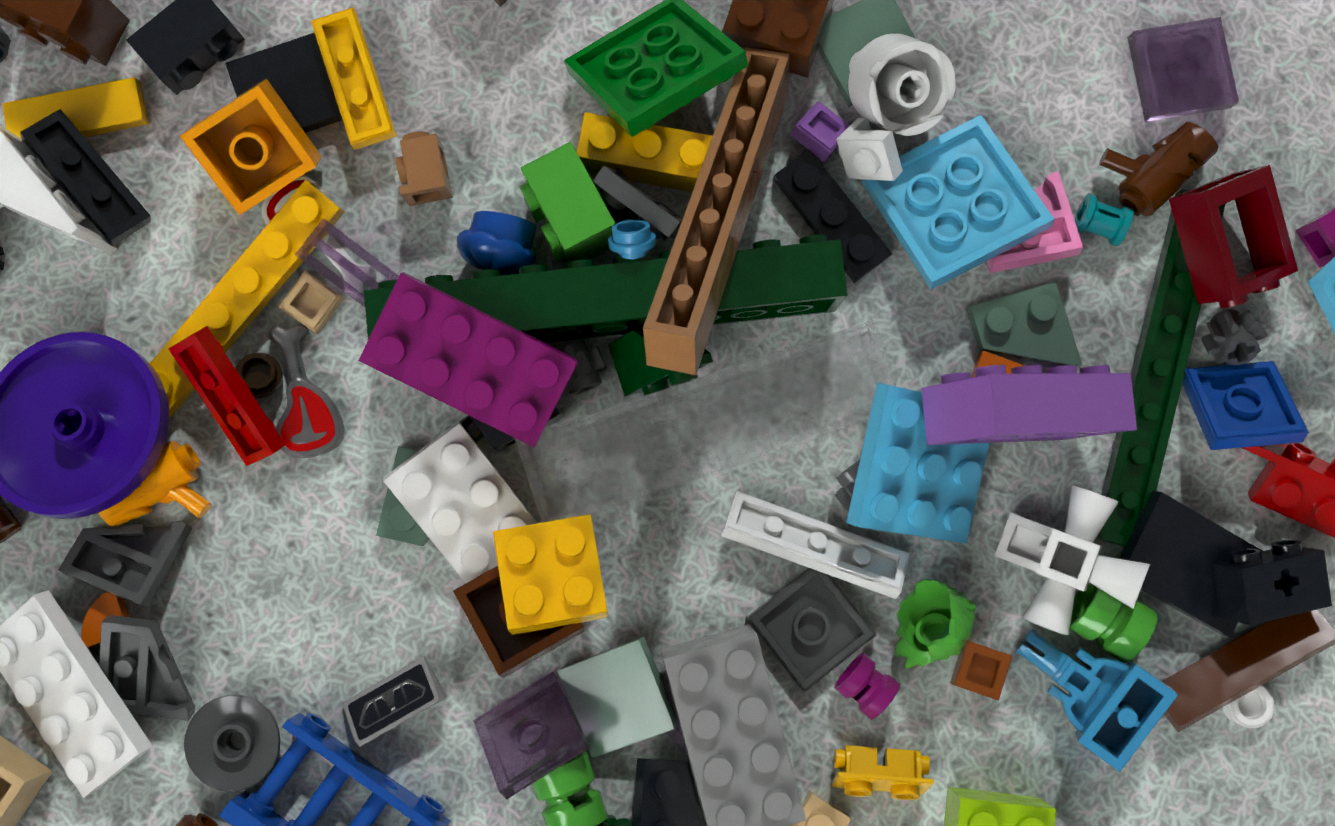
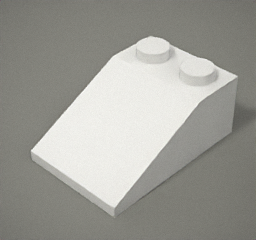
(35, 194)

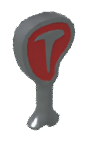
(311, 419)

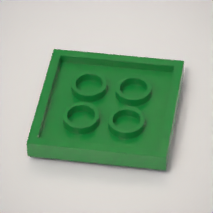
(655, 64)

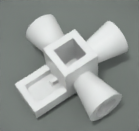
(1069, 560)

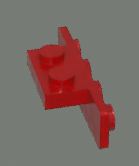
(1296, 485)

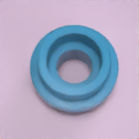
(632, 239)

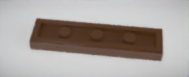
(1246, 665)

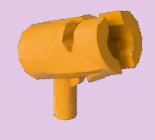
(164, 484)

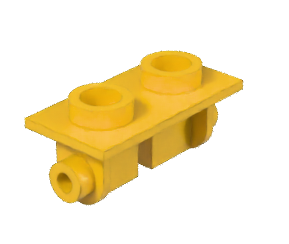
(899, 776)

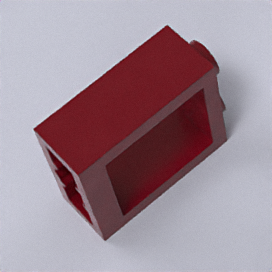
(1207, 246)

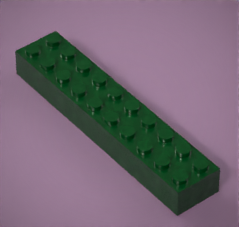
(616, 297)

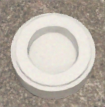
(1252, 709)

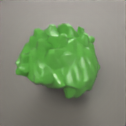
(933, 623)

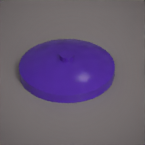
(78, 424)

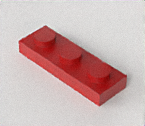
(227, 396)

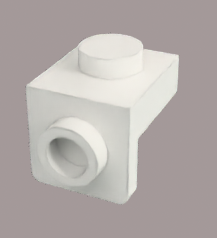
(869, 152)

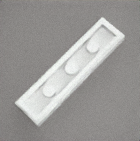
(816, 545)

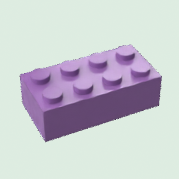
(1028, 405)

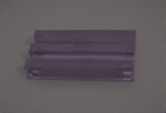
(314, 240)

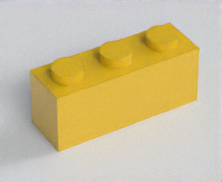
(651, 157)

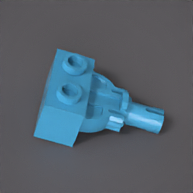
(1107, 702)

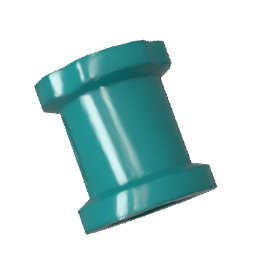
(1103, 219)

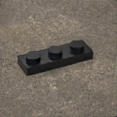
(85, 177)
(832, 214)

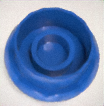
(498, 242)

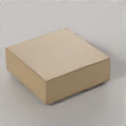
(311, 302)

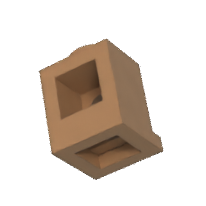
(423, 169)

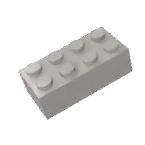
(732, 730)

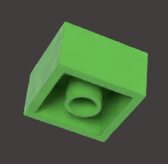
(568, 201)

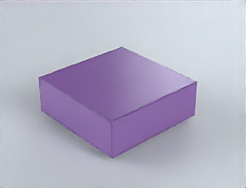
(819, 131)

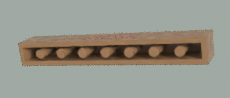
(716, 215)

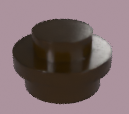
(260, 373)

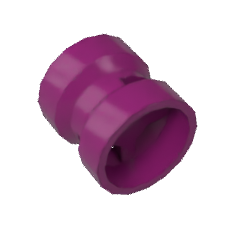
(867, 686)

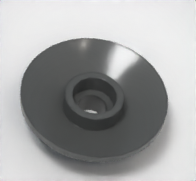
(210, 746)

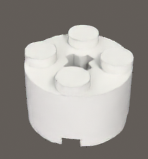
(901, 83)

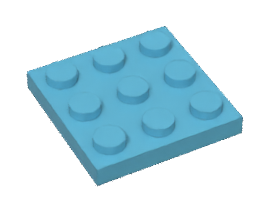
(959, 202)
(911, 484)

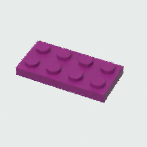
(468, 359)

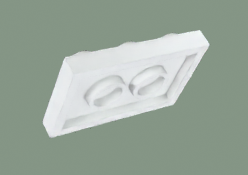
(458, 500)

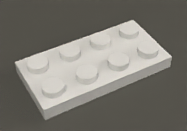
(68, 695)

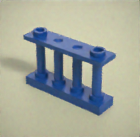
(312, 732)

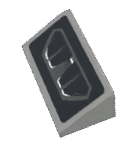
(392, 701)

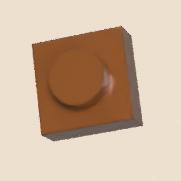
(981, 670)

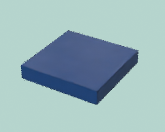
(1243, 406)

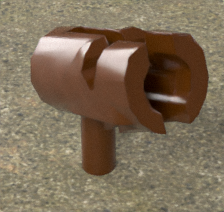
(1161, 174)

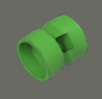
(1118, 627)
(571, 780)

